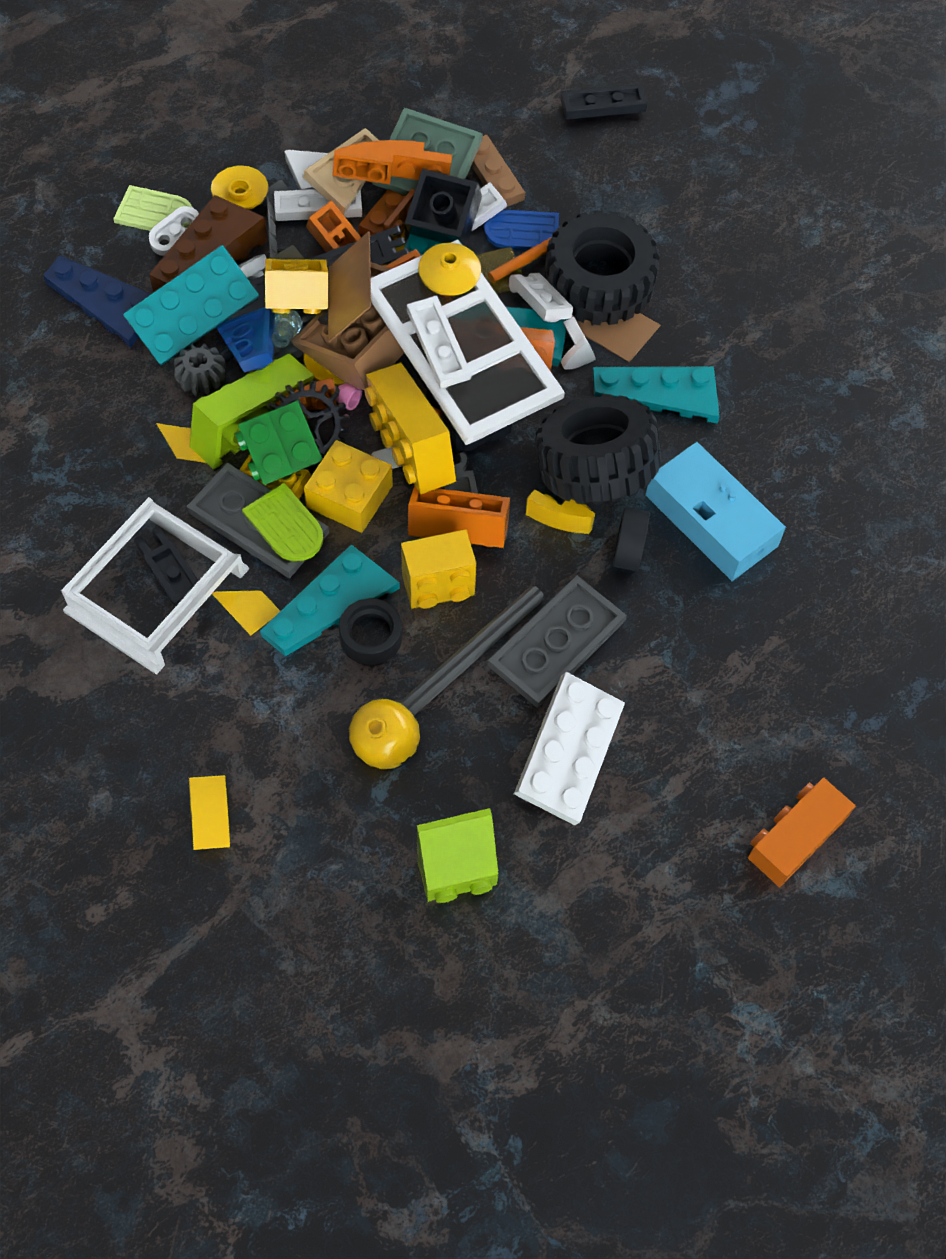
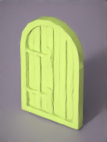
(146, 208)

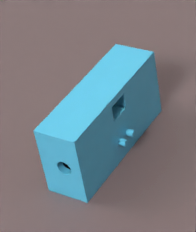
(715, 511)

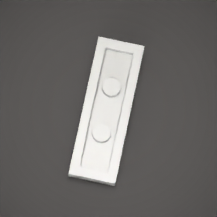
(304, 203)
(438, 342)

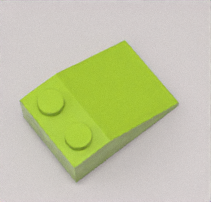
(457, 856)

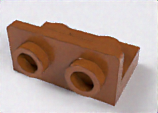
(387, 213)

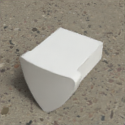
(581, 351)

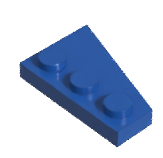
(250, 338)

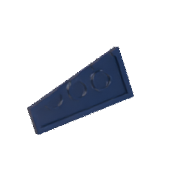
(96, 294)

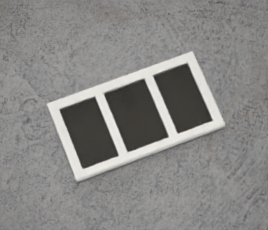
(504, 366)

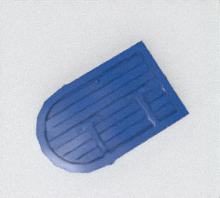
(520, 228)

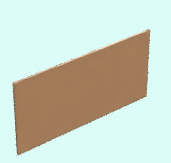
(349, 287)
(622, 338)

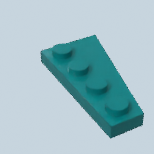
(668, 388)
(325, 599)

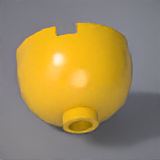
(384, 733)

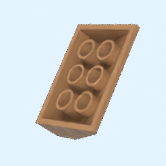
(357, 350)

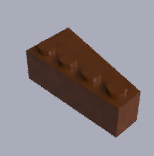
(215, 225)

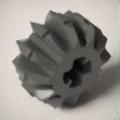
(200, 369)

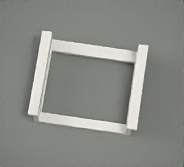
(142, 649)

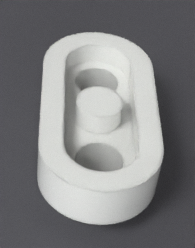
(171, 229)

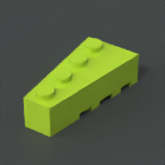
(218, 414)

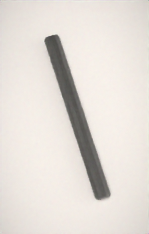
(472, 650)

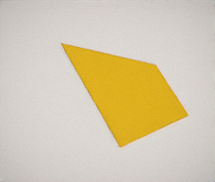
(248, 608)

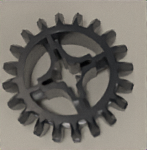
(330, 411)

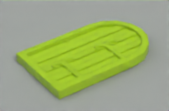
(285, 524)

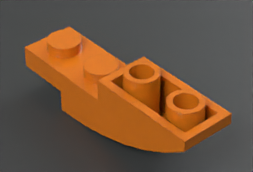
(386, 158)

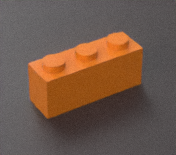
(451, 511)
(800, 831)

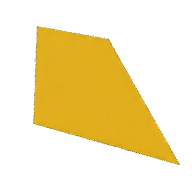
(179, 442)

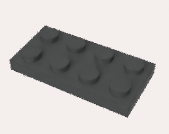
(221, 508)
(556, 641)

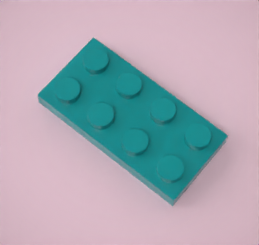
(191, 305)

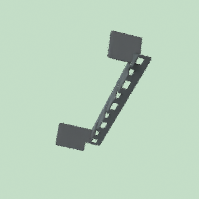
(290, 252)

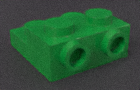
(278, 443)

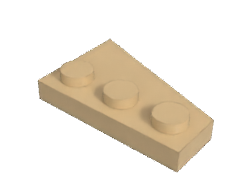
(338, 189)

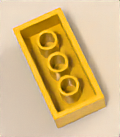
(410, 428)

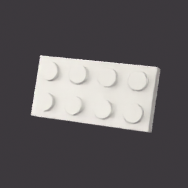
(569, 748)

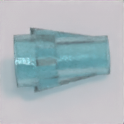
(286, 327)

